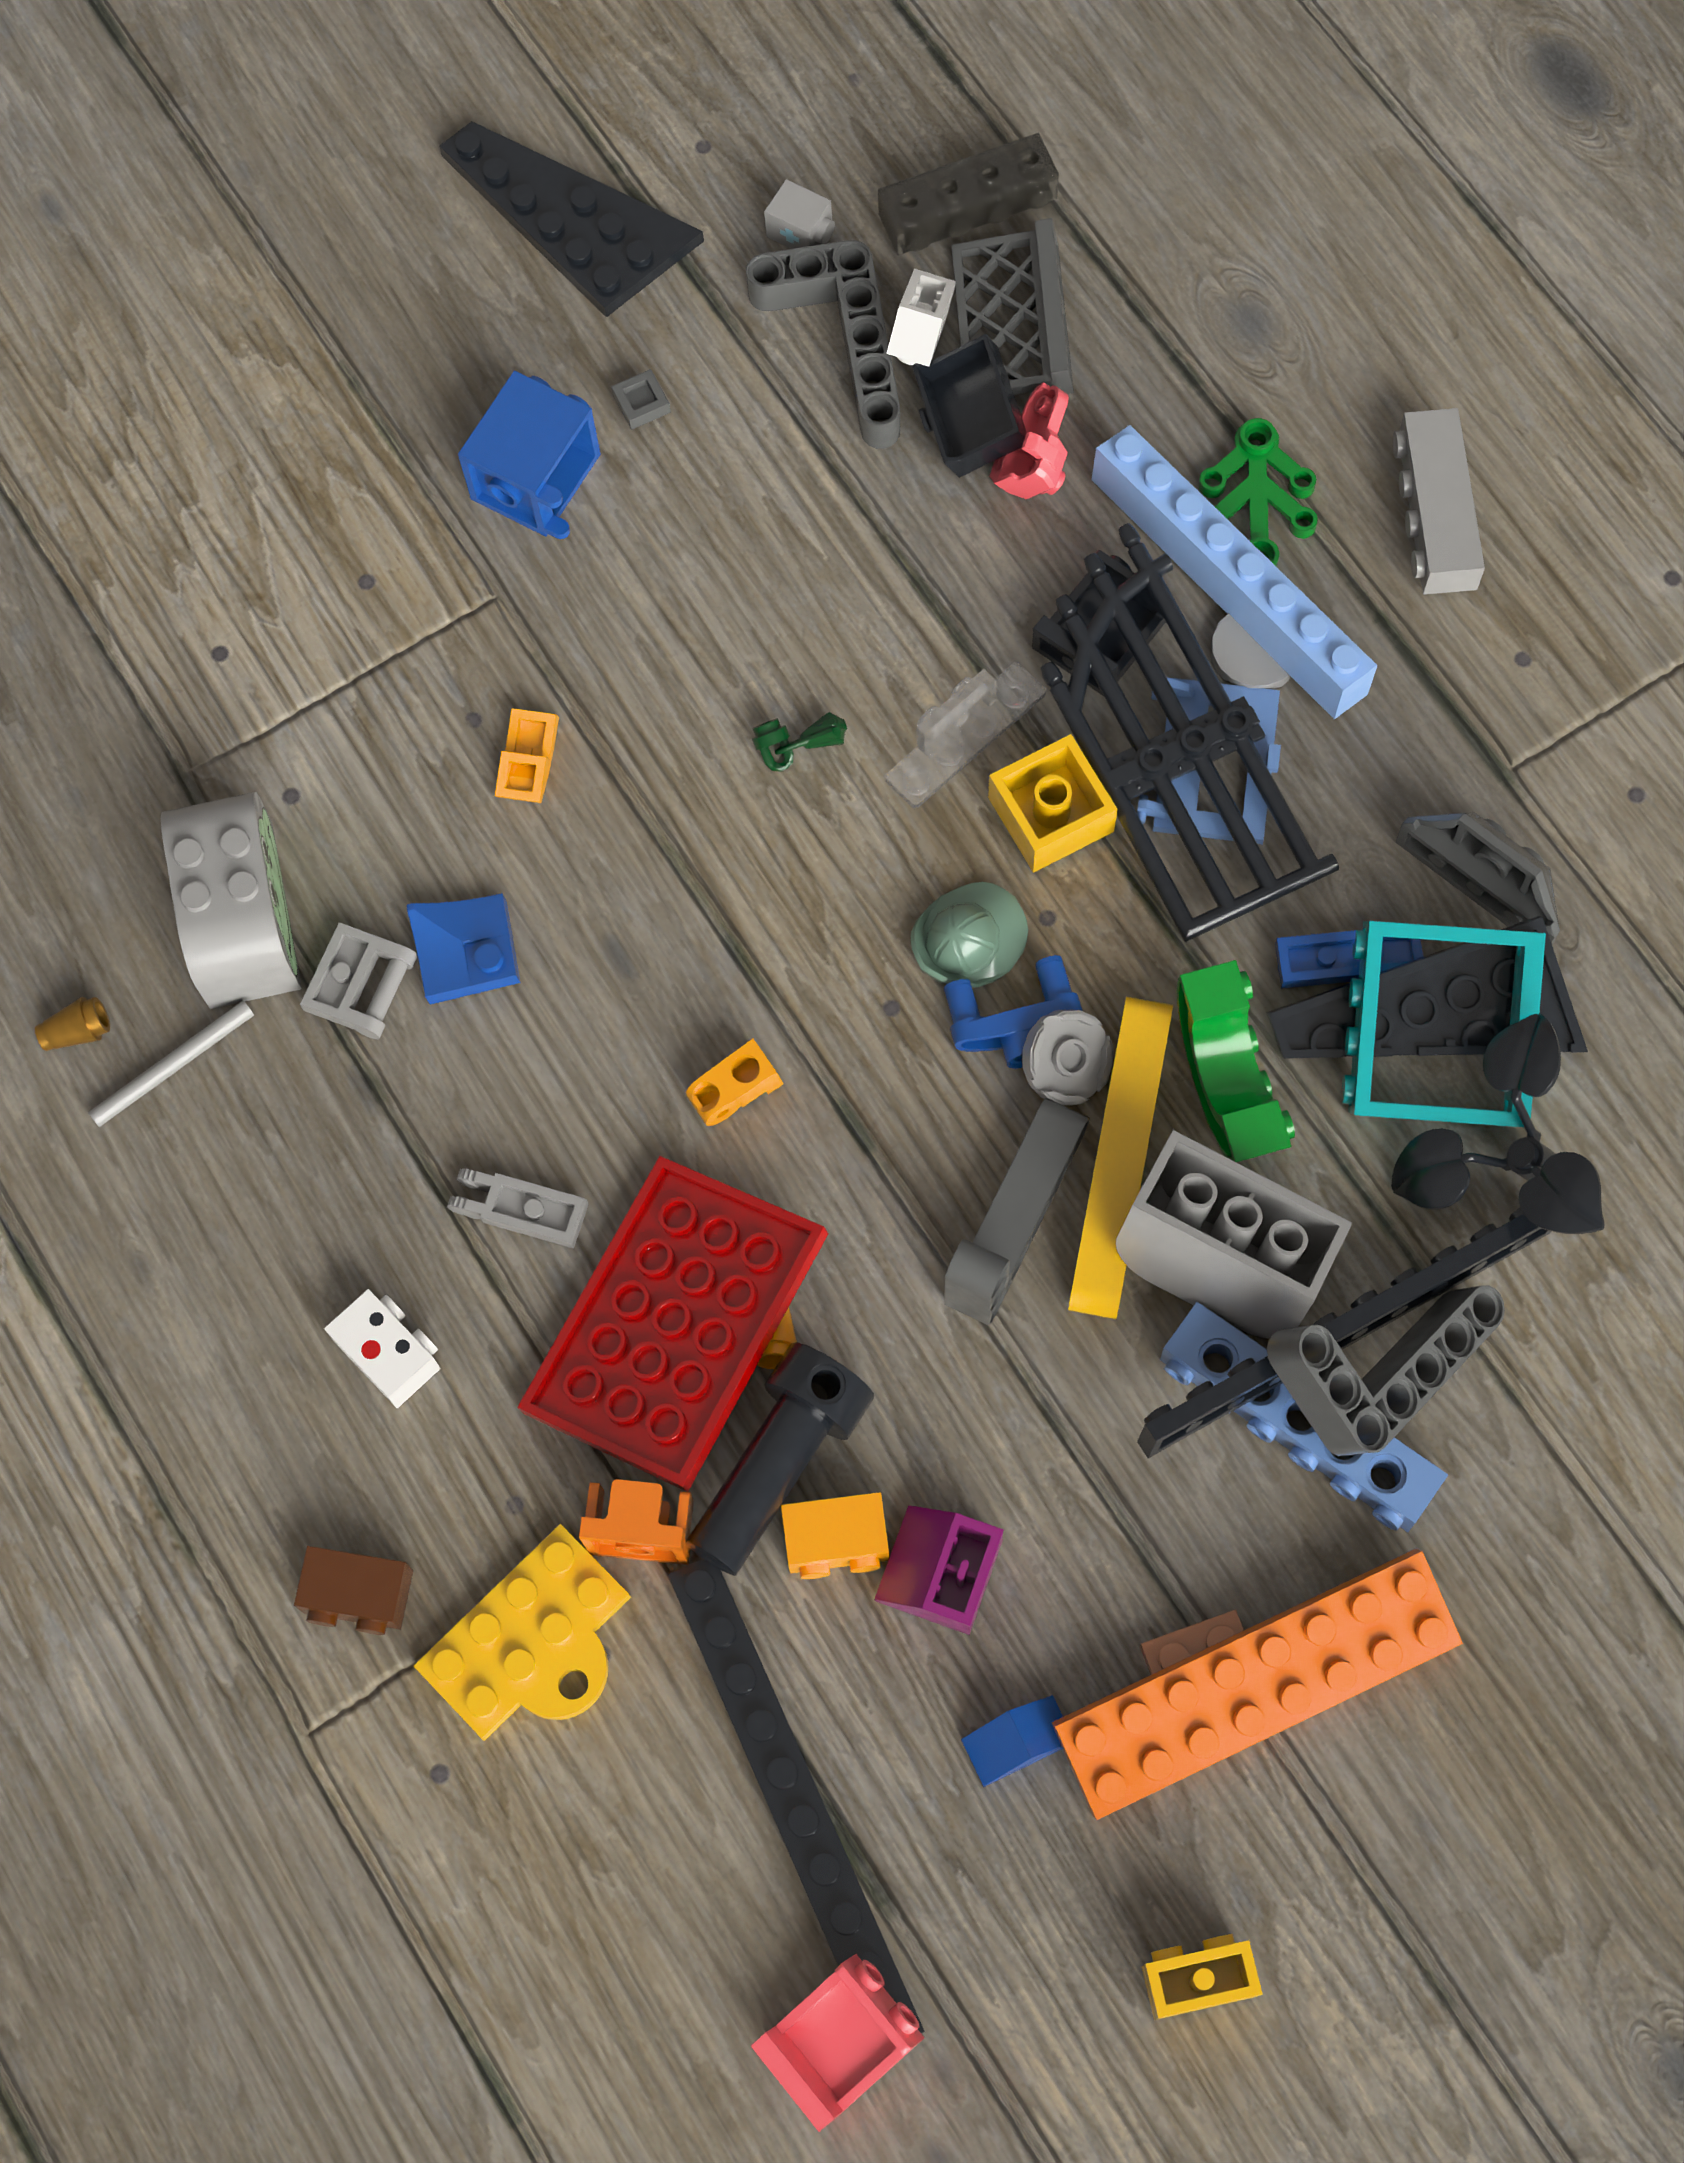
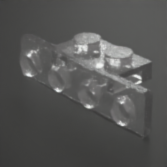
(963, 728)

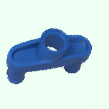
(1009, 1028)

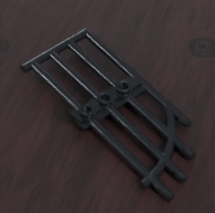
(1178, 751)

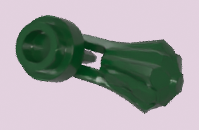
(824, 732)

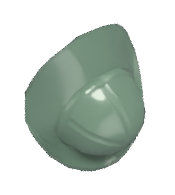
(970, 935)

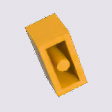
(835, 1535)

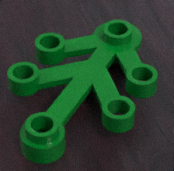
(1259, 488)

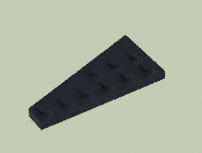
(581, 226)
(1432, 1005)

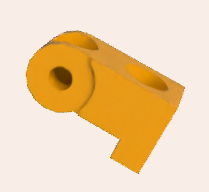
(733, 1084)

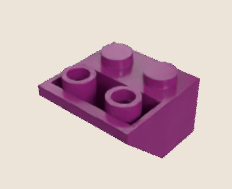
(940, 1567)

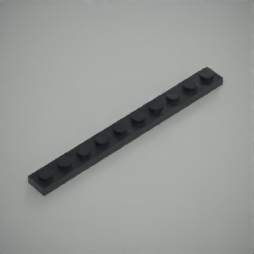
(1367, 1315)
(783, 1773)

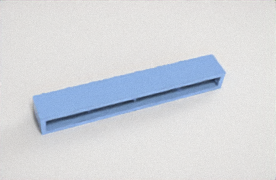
(1233, 572)

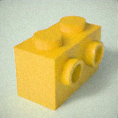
(1201, 1979)

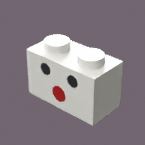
(383, 1347)

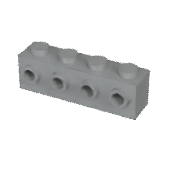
(1439, 501)

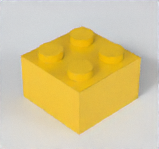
(1052, 803)

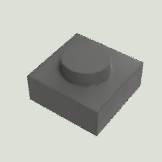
(641, 399)

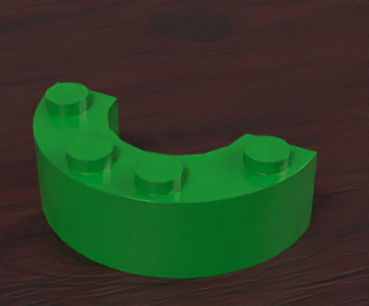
(1223, 1063)

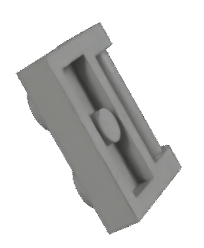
(344, 974)

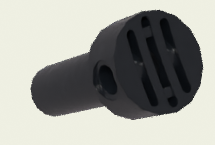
(779, 1452)

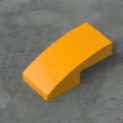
(527, 756)

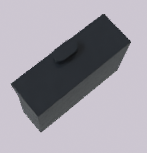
(970, 406)

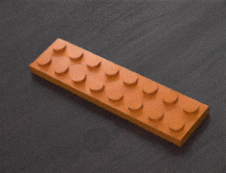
(1256, 1683)

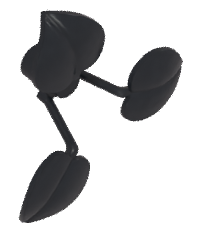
(1560, 1187)

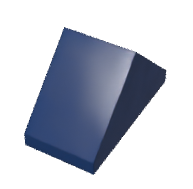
(1014, 1740)

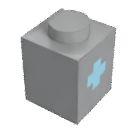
(798, 217)

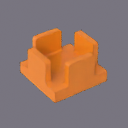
(636, 1523)

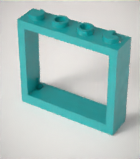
(1364, 997)

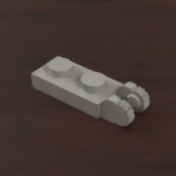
(522, 1207)

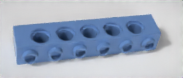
(1414, 1476)

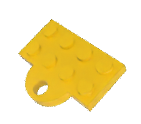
(528, 1639)

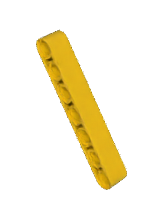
(1120, 1155)

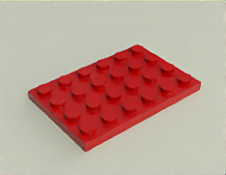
(673, 1322)

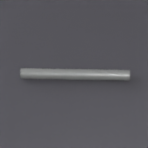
(171, 1063)

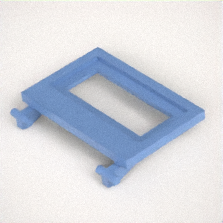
(1210, 824)

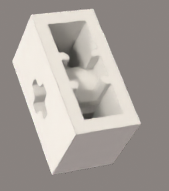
(921, 318)

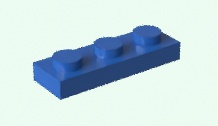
(1329, 957)

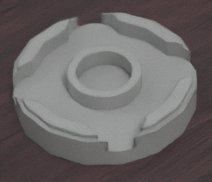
(1242, 659)
(1067, 1057)

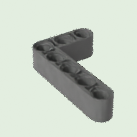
(859, 325)
(986, 1267)
(1369, 1412)

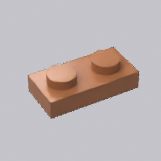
(1183, 1643)

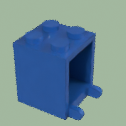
(530, 454)

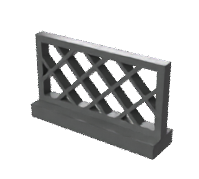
(1047, 299)

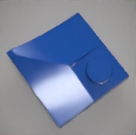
(464, 946)

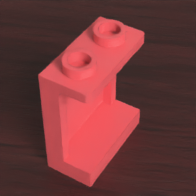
(839, 2041)

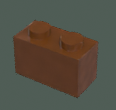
(353, 1590)

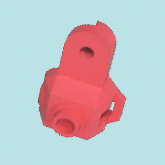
(1040, 460)

